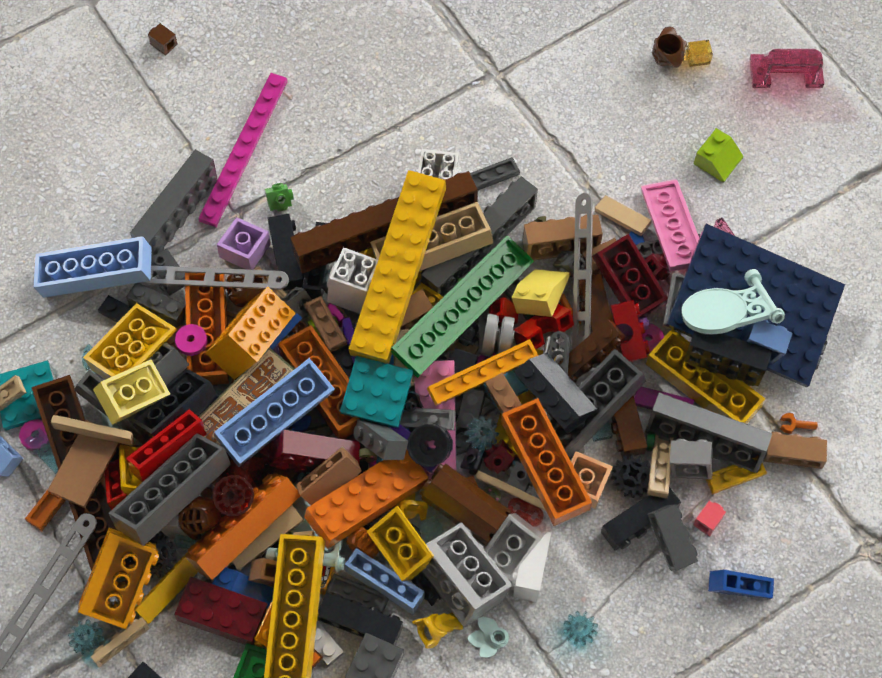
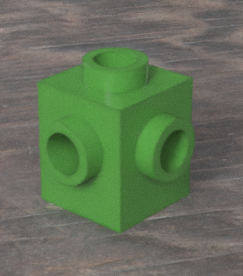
(279, 197)

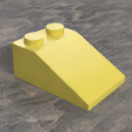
(540, 292)
(131, 391)

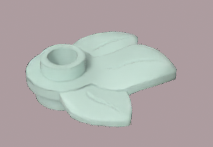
(485, 637)

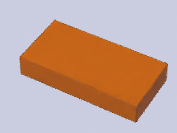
(44, 510)

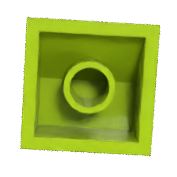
(718, 155)

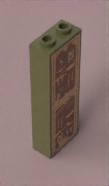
(244, 391)

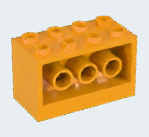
(250, 333)
(104, 582)

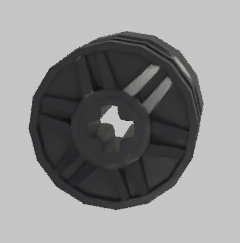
(418, 445)

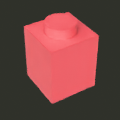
(709, 517)

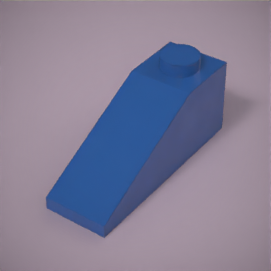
(240, 584)
(740, 584)

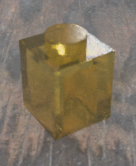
(698, 53)

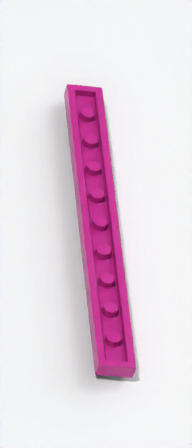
(243, 150)

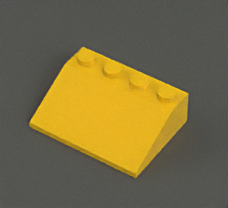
(129, 342)

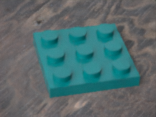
(376, 392)
(25, 407)

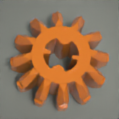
(361, 540)

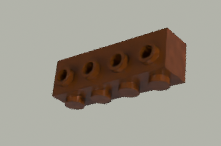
(593, 349)

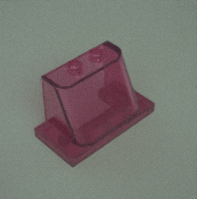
(787, 61)

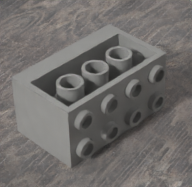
(465, 575)

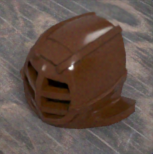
(669, 48)
(242, 296)
(203, 517)

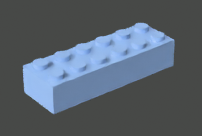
(92, 267)
(273, 412)

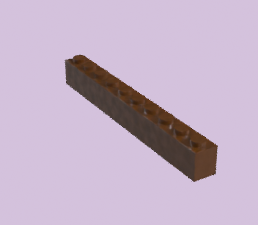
(626, 420)

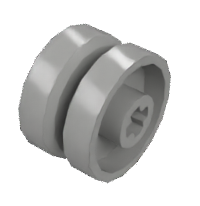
(497, 336)

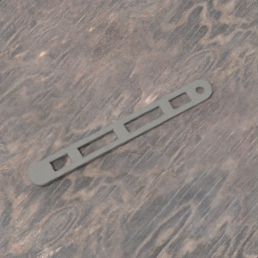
(582, 274)
(210, 276)
(43, 592)

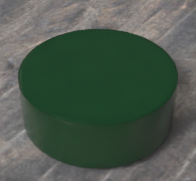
(650, 440)

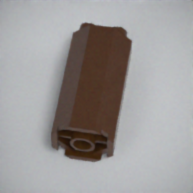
(464, 502)

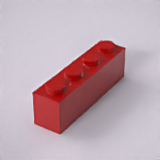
(164, 445)

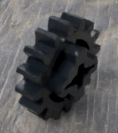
(629, 483)
(160, 545)

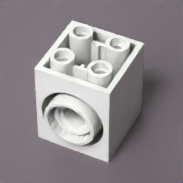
(438, 164)
(350, 280)

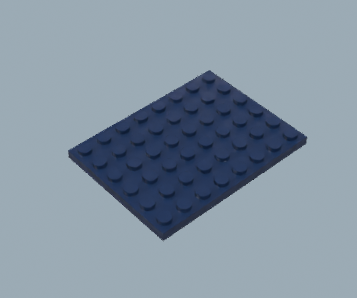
(802, 293)

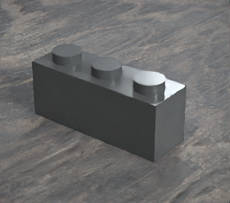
(158, 304)
(380, 440)
(673, 537)

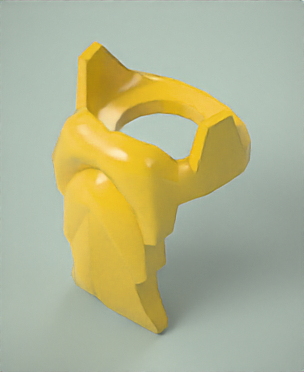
(412, 508)
(438, 627)

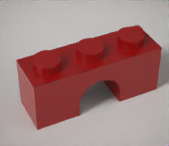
(627, 314)
(538, 325)

